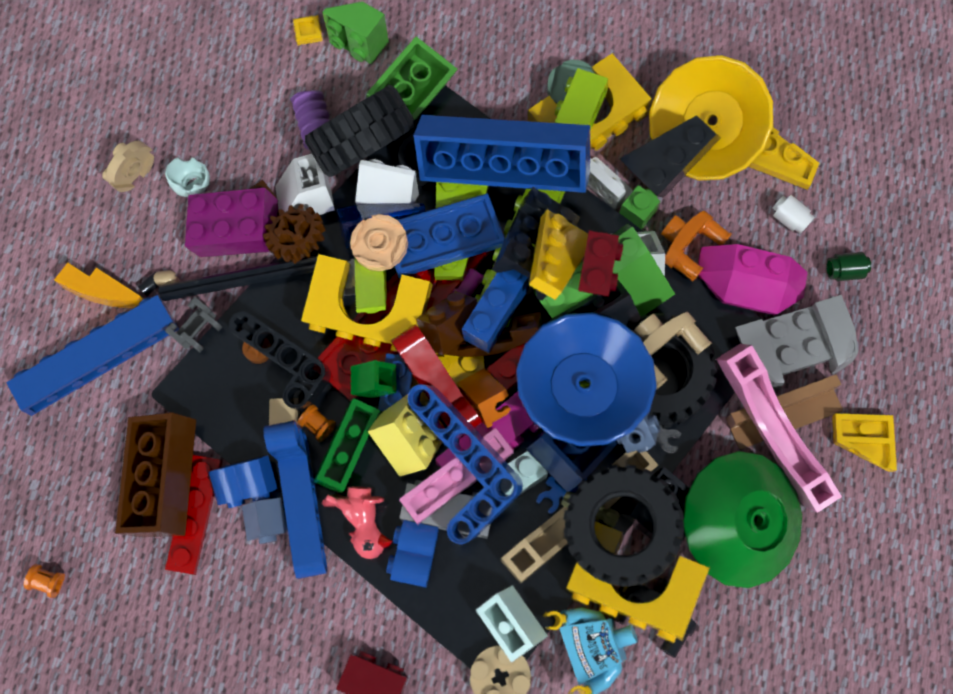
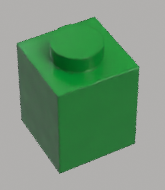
(373, 379)

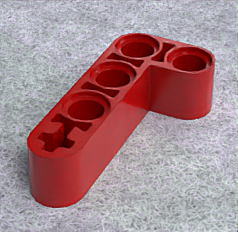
(429, 370)

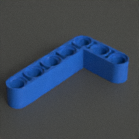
(290, 448)
(471, 459)

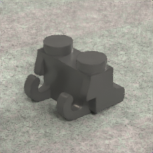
(191, 328)

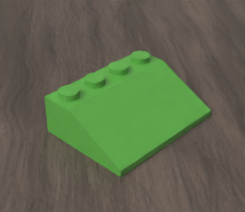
(635, 271)

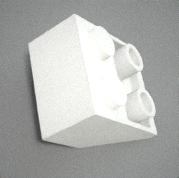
(385, 184)
(305, 185)

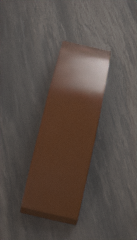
(520, 332)

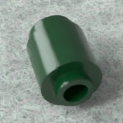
(848, 266)

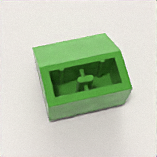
(357, 30)

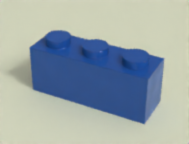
(495, 309)

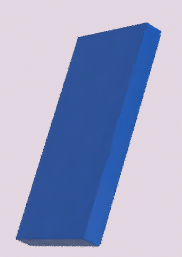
(449, 234)

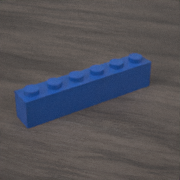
(91, 356)

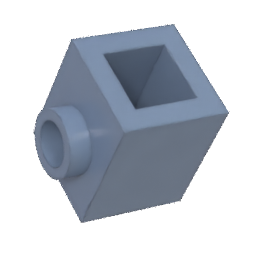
(264, 520)

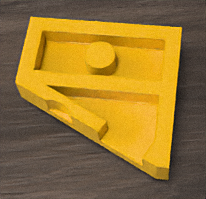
(867, 437)

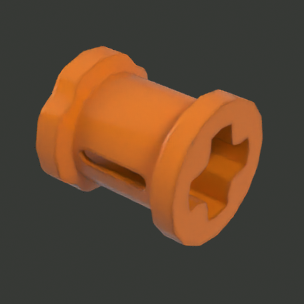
(316, 423)
(43, 580)

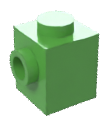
(640, 206)

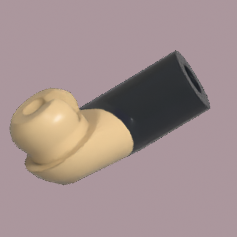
(156, 279)

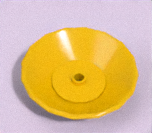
(719, 89)

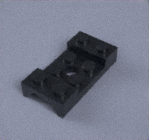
(517, 248)

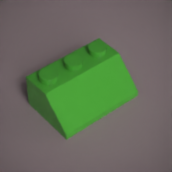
(417, 76)

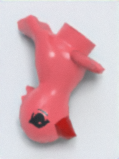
(360, 512)

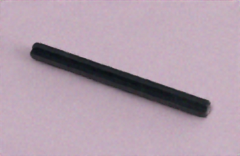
(237, 278)

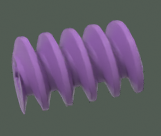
(309, 111)

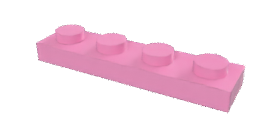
(449, 481)

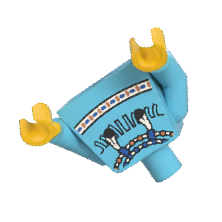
(593, 647)

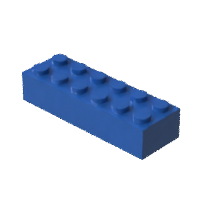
(503, 153)

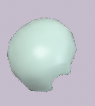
(181, 172)

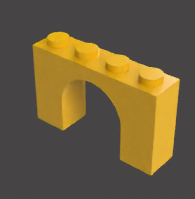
(624, 94)
(326, 307)
(667, 614)

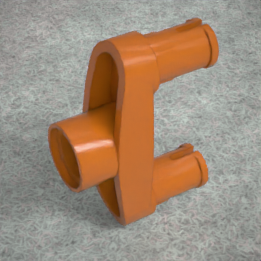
(681, 235)

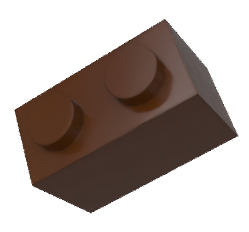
(444, 321)

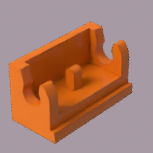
(483, 394)

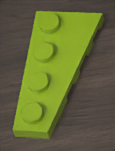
(445, 195)

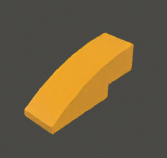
(97, 287)

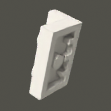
(607, 184)

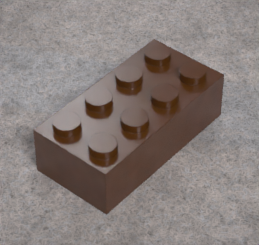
(156, 476)

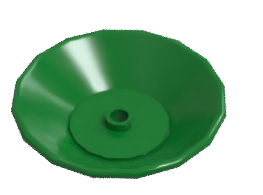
(722, 514)

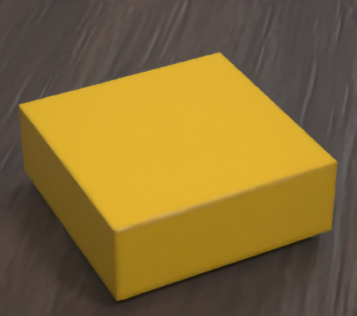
(307, 30)

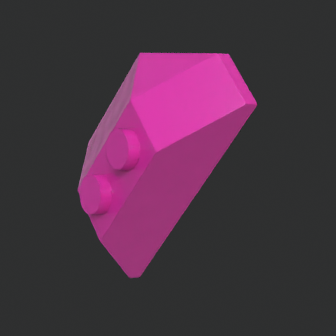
(752, 277)

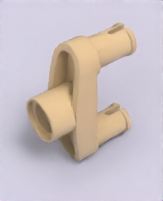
(656, 334)

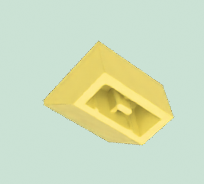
(405, 437)

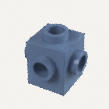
(643, 436)

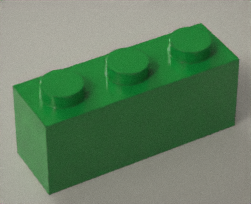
(346, 446)

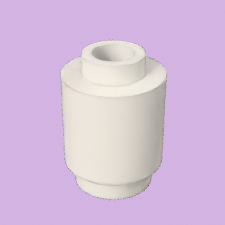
(792, 213)

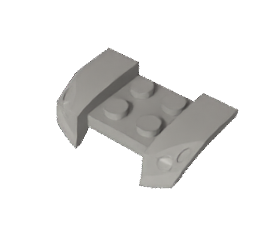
(803, 339)

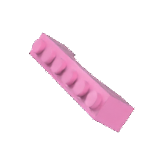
(754, 389)

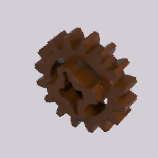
(280, 234)

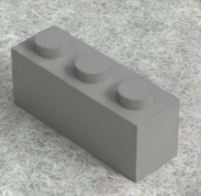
(448, 511)

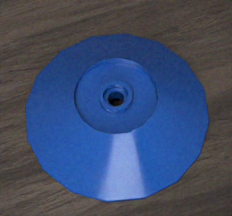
(592, 351)

